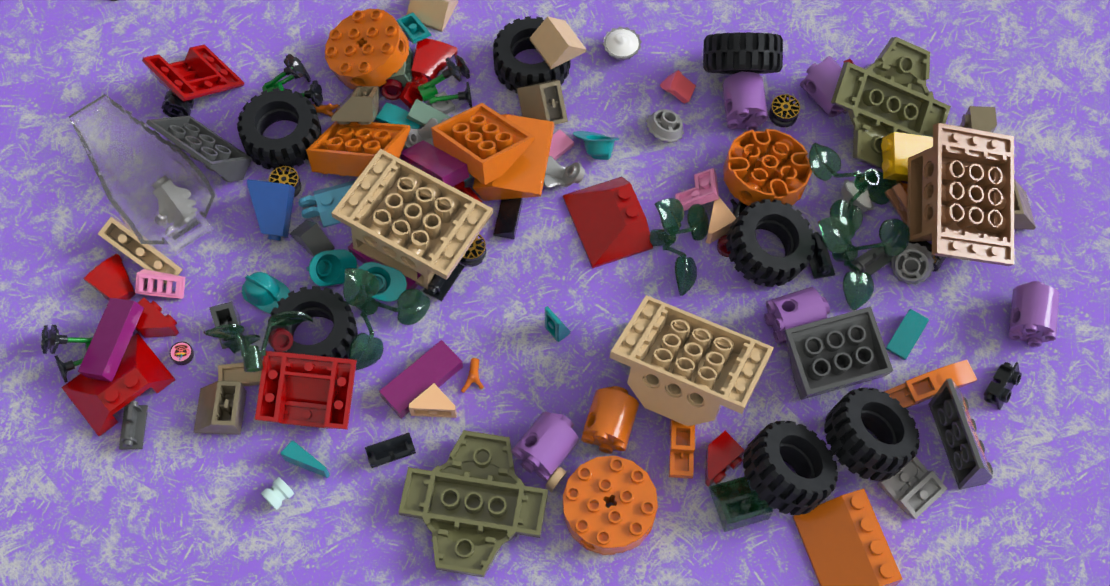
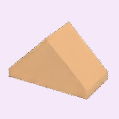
(720, 221)
(432, 404)

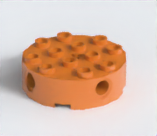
(366, 48)
(766, 167)
(616, 527)

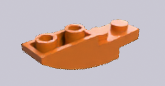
(927, 385)
(681, 450)

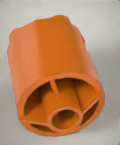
(610, 419)

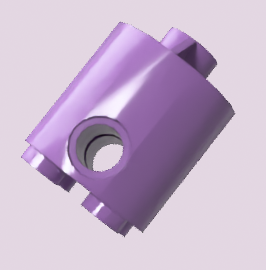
(821, 84)
(744, 101)
(795, 310)
(1034, 313)
(546, 444)

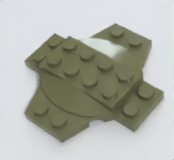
(888, 98)
(473, 503)

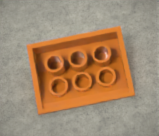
(482, 141)
(351, 146)
(528, 172)
(847, 543)

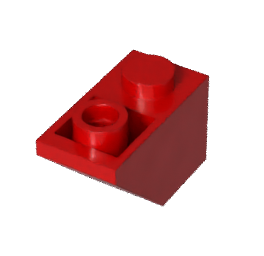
(153, 322)
(720, 456)

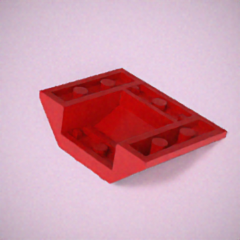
(195, 76)
(609, 221)
(306, 390)
(102, 399)

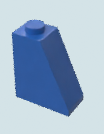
(272, 207)

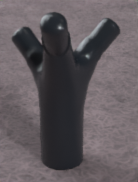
(737, 208)

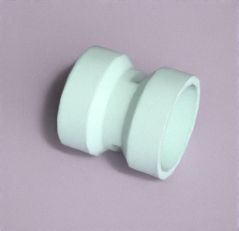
(278, 492)

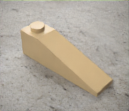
(143, 254)

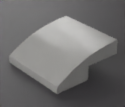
(913, 488)

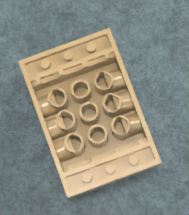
(410, 218)
(688, 363)

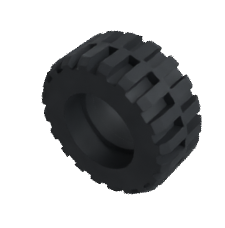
(743, 52)
(514, 72)
(276, 107)
(787, 226)
(326, 305)
(857, 447)
(776, 482)

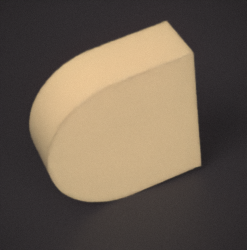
(555, 479)

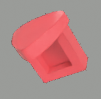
(678, 86)

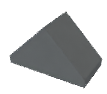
(312, 238)
(225, 314)

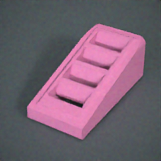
(147, 288)

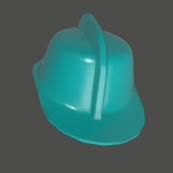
(596, 144)
(329, 266)
(391, 281)
(264, 291)

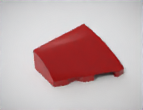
(431, 58)
(111, 279)

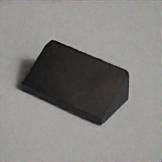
(508, 218)

